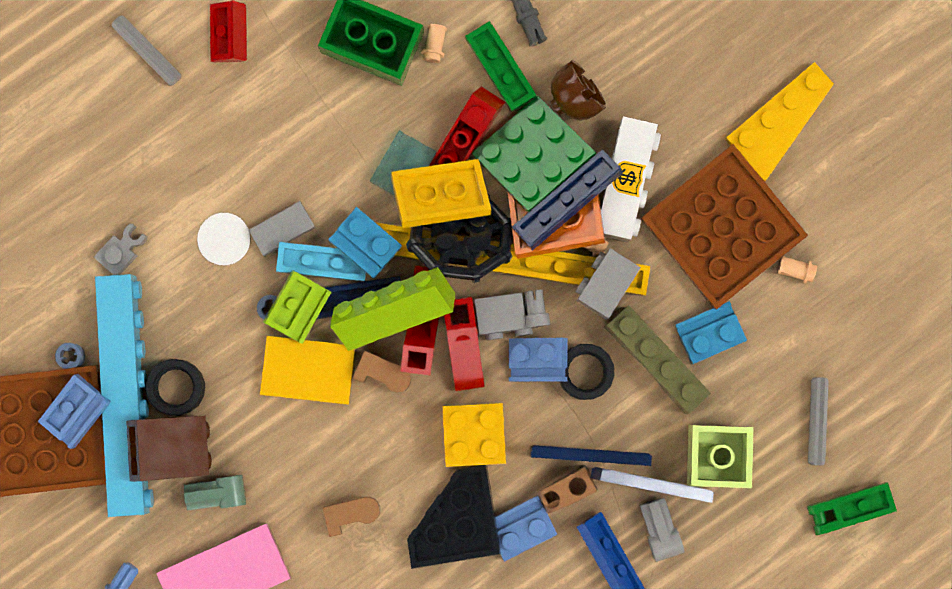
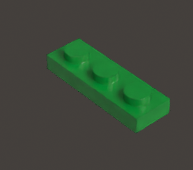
(500, 66)

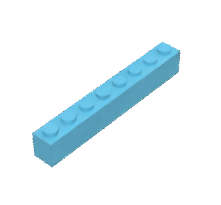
(123, 385)

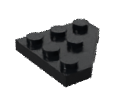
(458, 522)

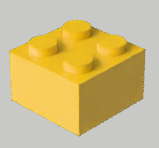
(474, 435)

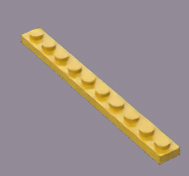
(553, 266)

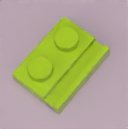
(297, 307)

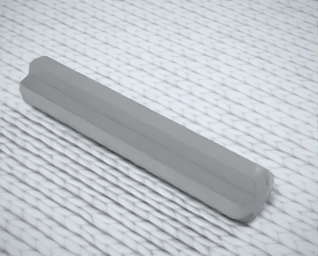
(146, 50)
(818, 421)

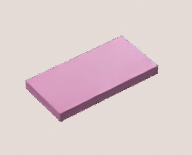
(240, 563)

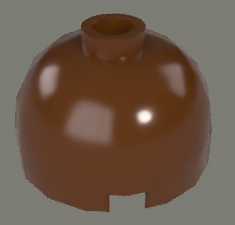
(575, 93)

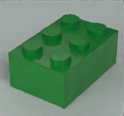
(371, 39)

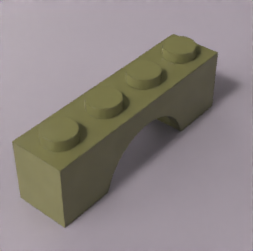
(658, 360)

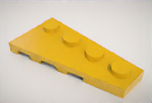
(775, 126)

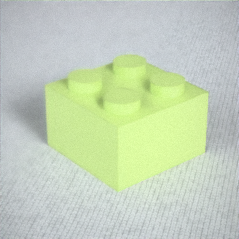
(720, 456)

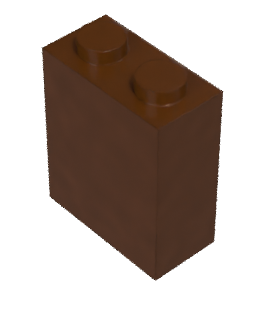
(168, 448)

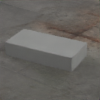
(282, 228)

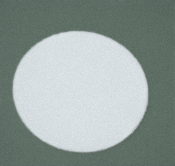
(223, 238)

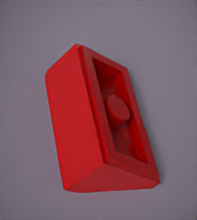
(228, 32)

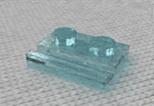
(401, 155)

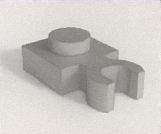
(117, 253)

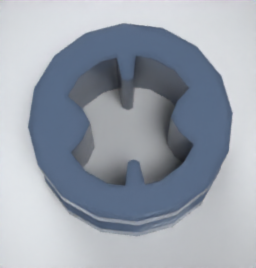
(262, 304)
(68, 347)

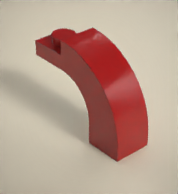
(419, 344)

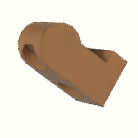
(383, 371)
(567, 490)
(357, 510)

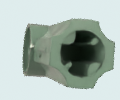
(223, 493)

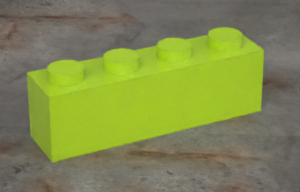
(393, 309)

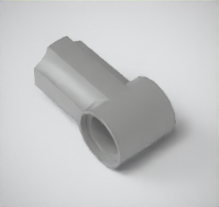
(663, 537)

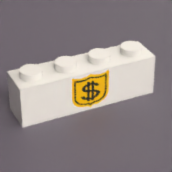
(626, 193)

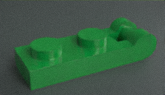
(853, 508)

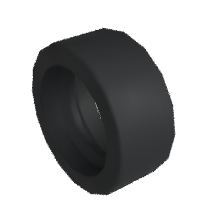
(608, 372)
(153, 382)

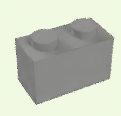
(607, 284)

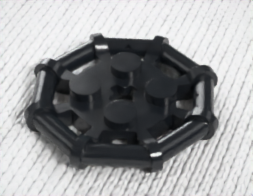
(466, 251)

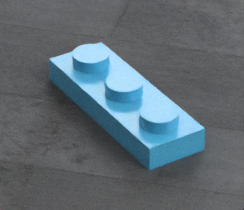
(317, 262)

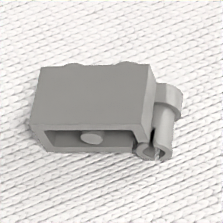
(511, 313)

